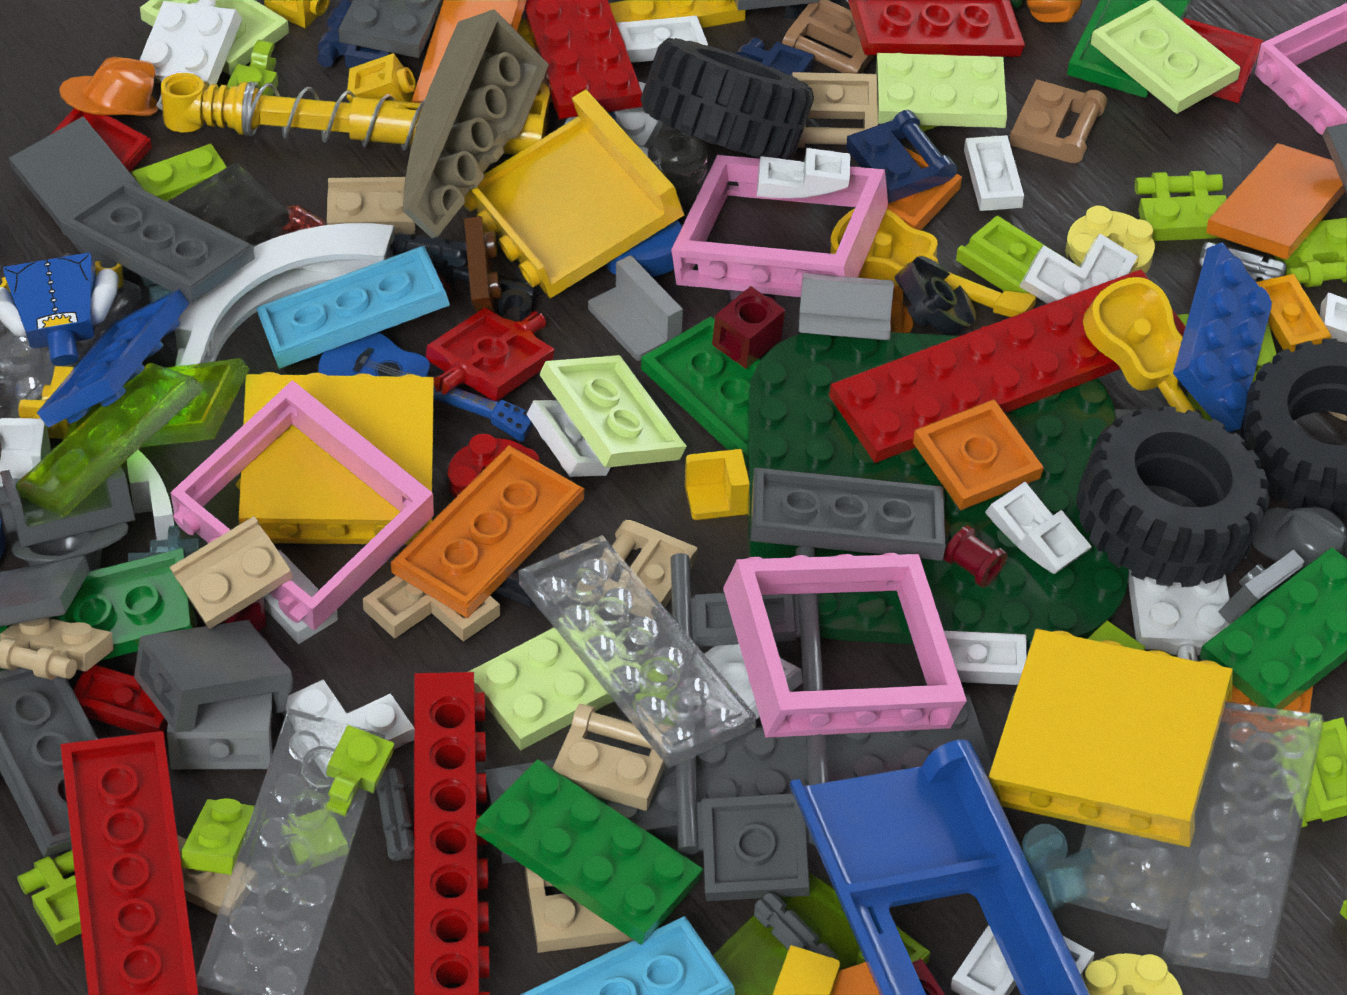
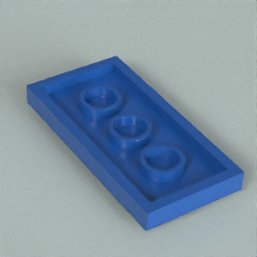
(1223, 337)
(114, 360)

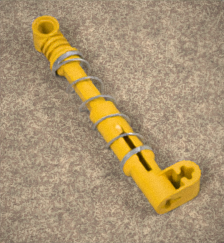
(191, 104)

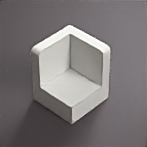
(23, 445)

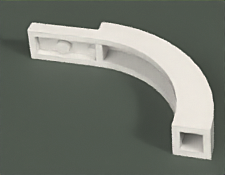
(279, 269)

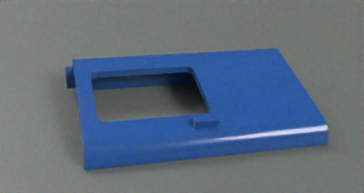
(931, 838)

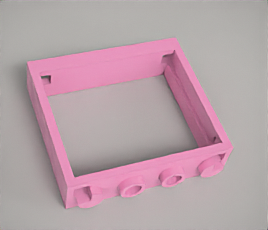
(1278, 67)
(765, 268)
(349, 448)
(844, 710)

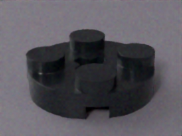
(934, 299)

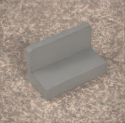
(846, 306)
(637, 310)
(225, 736)

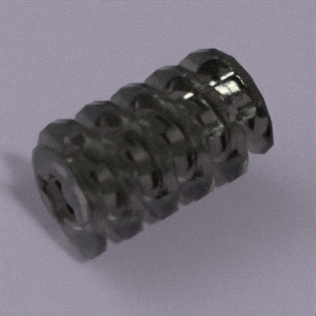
(683, 163)

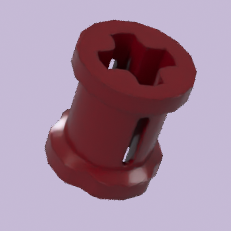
(975, 556)

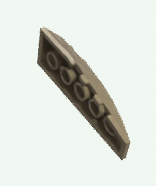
(469, 116)

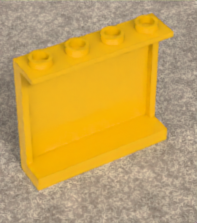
(574, 199)
(304, 491)
(1110, 736)

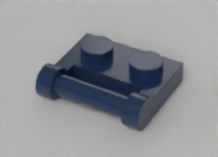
(880, 149)

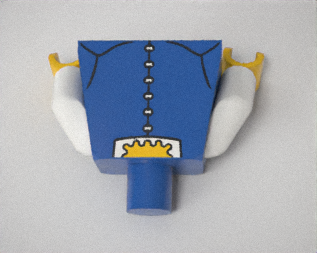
(58, 302)

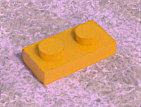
(1292, 313)

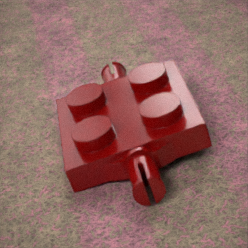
(489, 353)

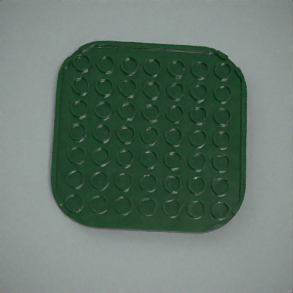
(801, 430)

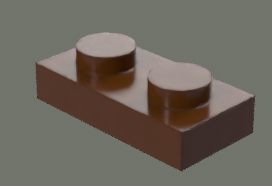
(481, 247)

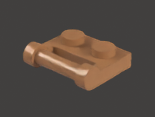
(834, 27)
(1045, 115)

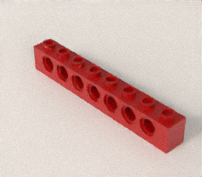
(440, 703)

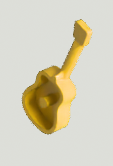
(900, 244)
(1138, 332)

